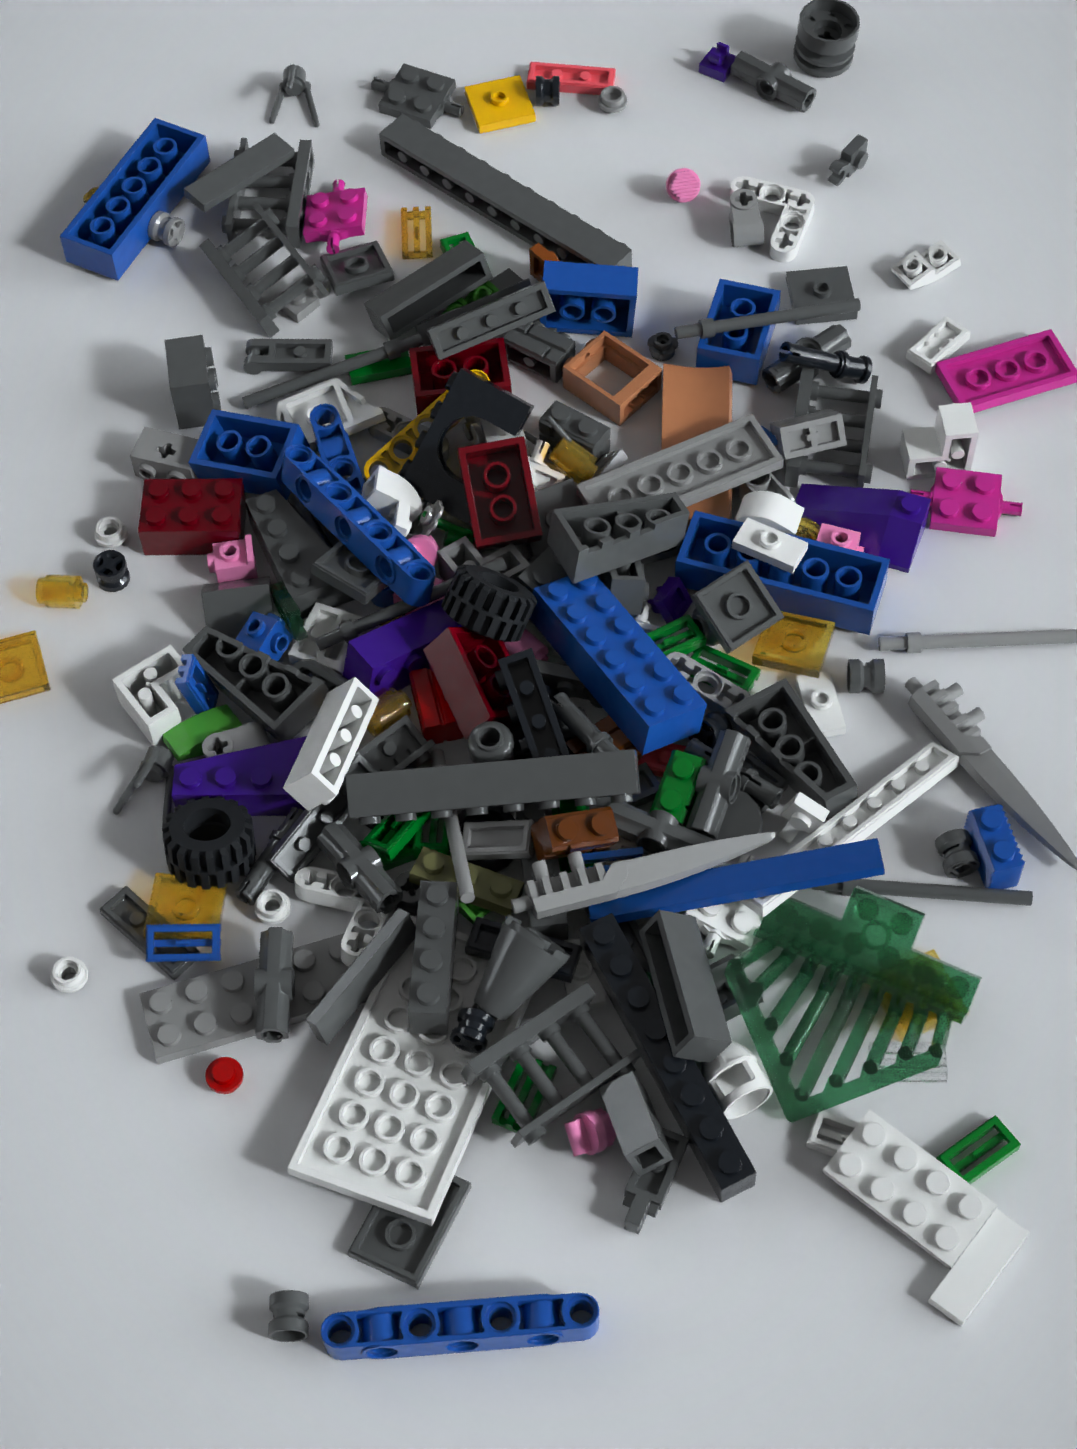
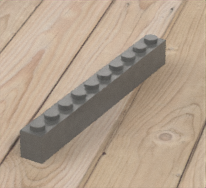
(498, 195)

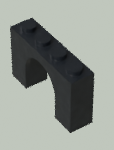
(466, 397)

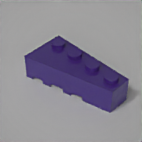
(395, 649)
(248, 776)

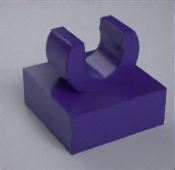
(717, 62)
(671, 599)

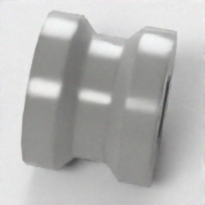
(166, 228)

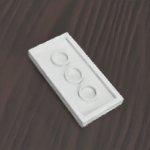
(910, 1189)

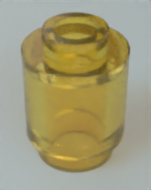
(573, 460)
(61, 591)
(390, 709)

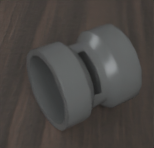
(868, 676)
(957, 853)
(288, 1315)

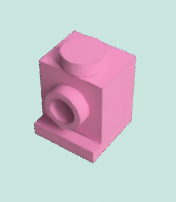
(233, 560)

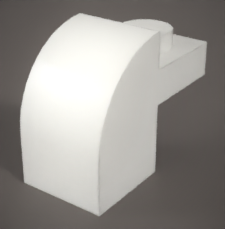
(393, 498)
(771, 510)

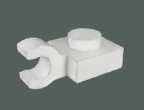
(802, 815)

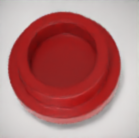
(224, 1075)

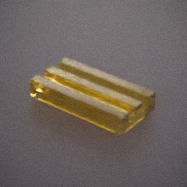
(416, 215)

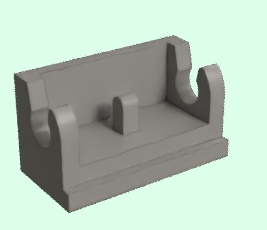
(809, 433)

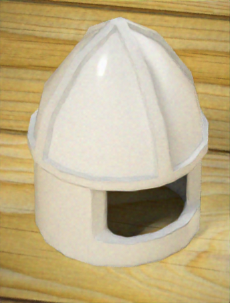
(737, 1081)

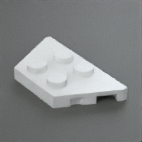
(352, 408)

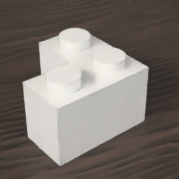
(945, 445)
(150, 693)

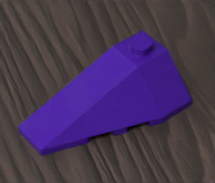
(888, 519)

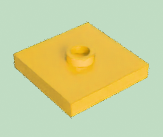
(500, 104)

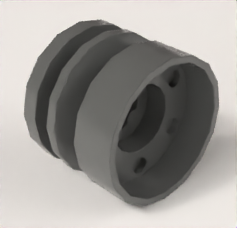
(826, 37)

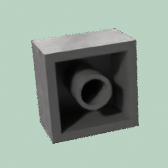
(192, 380)

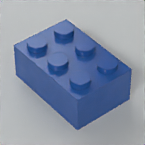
(591, 298)
(744, 348)
(245, 449)

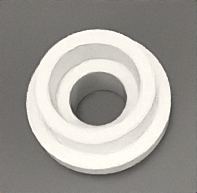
(112, 526)
(269, 898)
(65, 966)

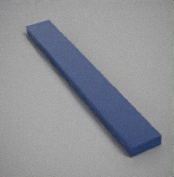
(750, 881)

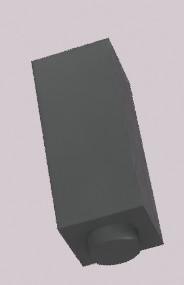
(635, 1123)

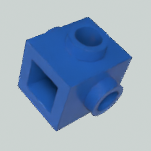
(265, 634)

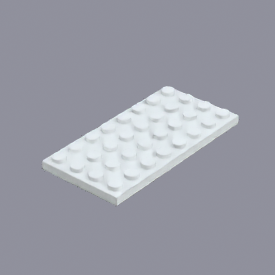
(398, 1101)

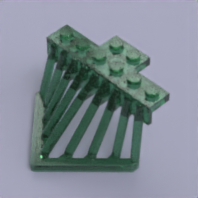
(872, 948)

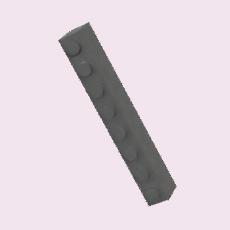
(492, 785)

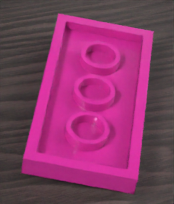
(1007, 371)

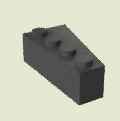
(615, 533)
(259, 685)
(793, 745)

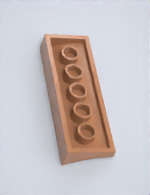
(692, 405)

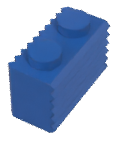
(995, 846)

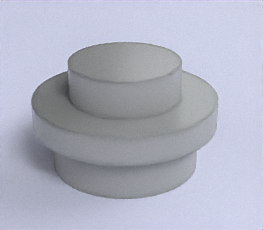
(612, 99)

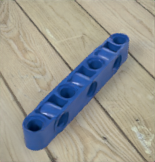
(336, 451)
(358, 525)
(460, 1326)

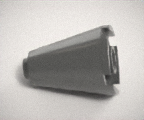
(517, 968)

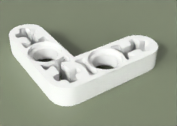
(788, 213)
(318, 894)

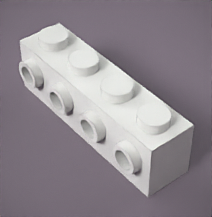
(331, 744)

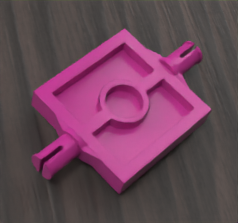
(335, 215)
(967, 502)

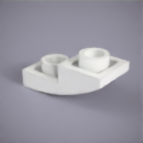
(924, 268)

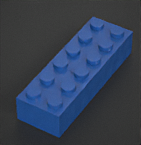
(146, 180)
(826, 585)
(618, 662)

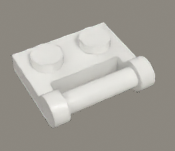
(319, 622)

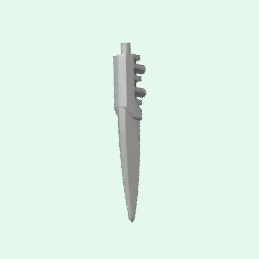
(976, 756)
(626, 877)

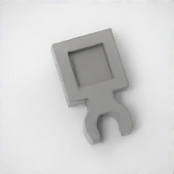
(305, 303)

